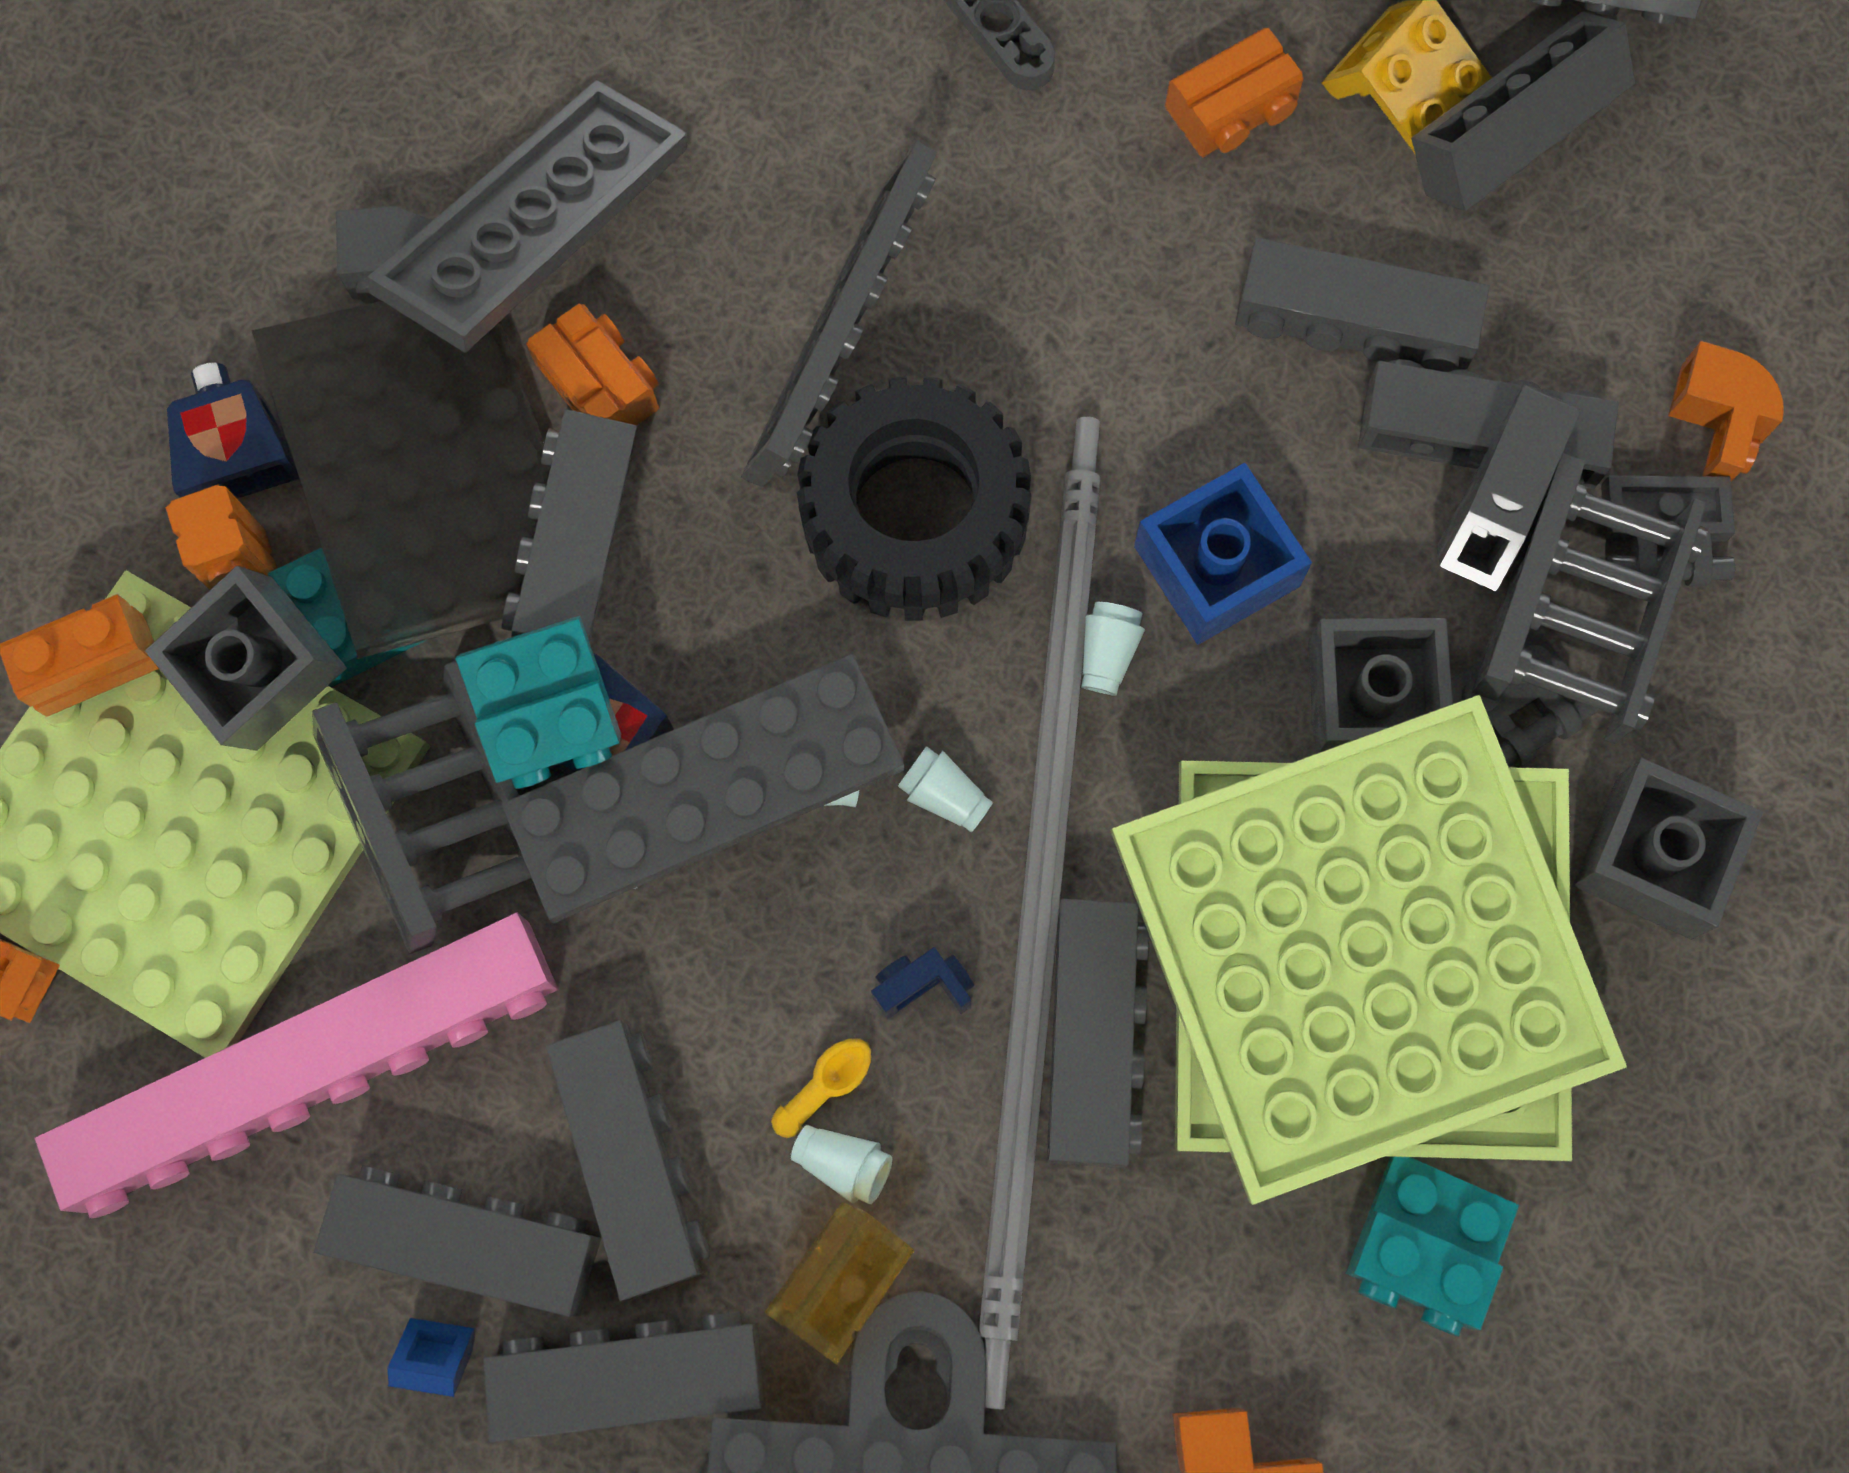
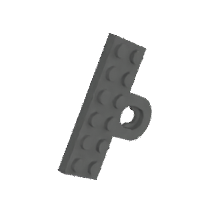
(882, 1445)

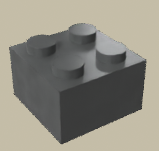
(245, 659)
(1375, 675)
(1668, 849)

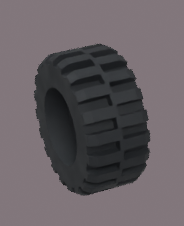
(908, 425)

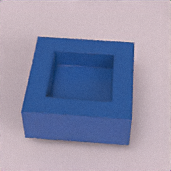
(431, 1357)

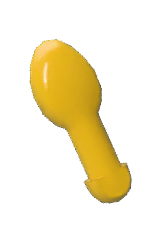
(834, 1075)

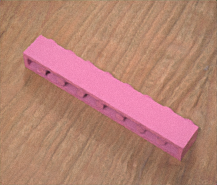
(295, 1066)

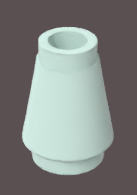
(1109, 646)
(945, 790)
(843, 1162)

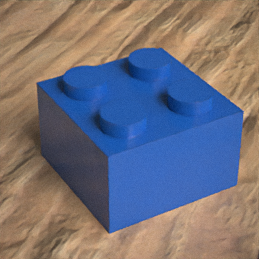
(1221, 553)

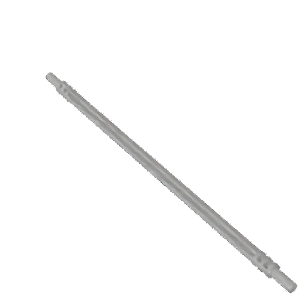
(1039, 917)

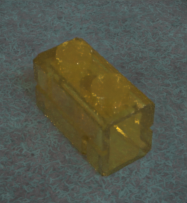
(839, 1281)

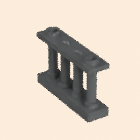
(1528, 607)
(369, 797)

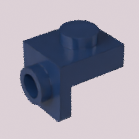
(907, 981)

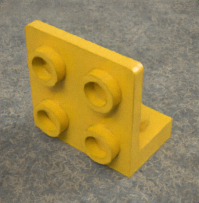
(1410, 66)

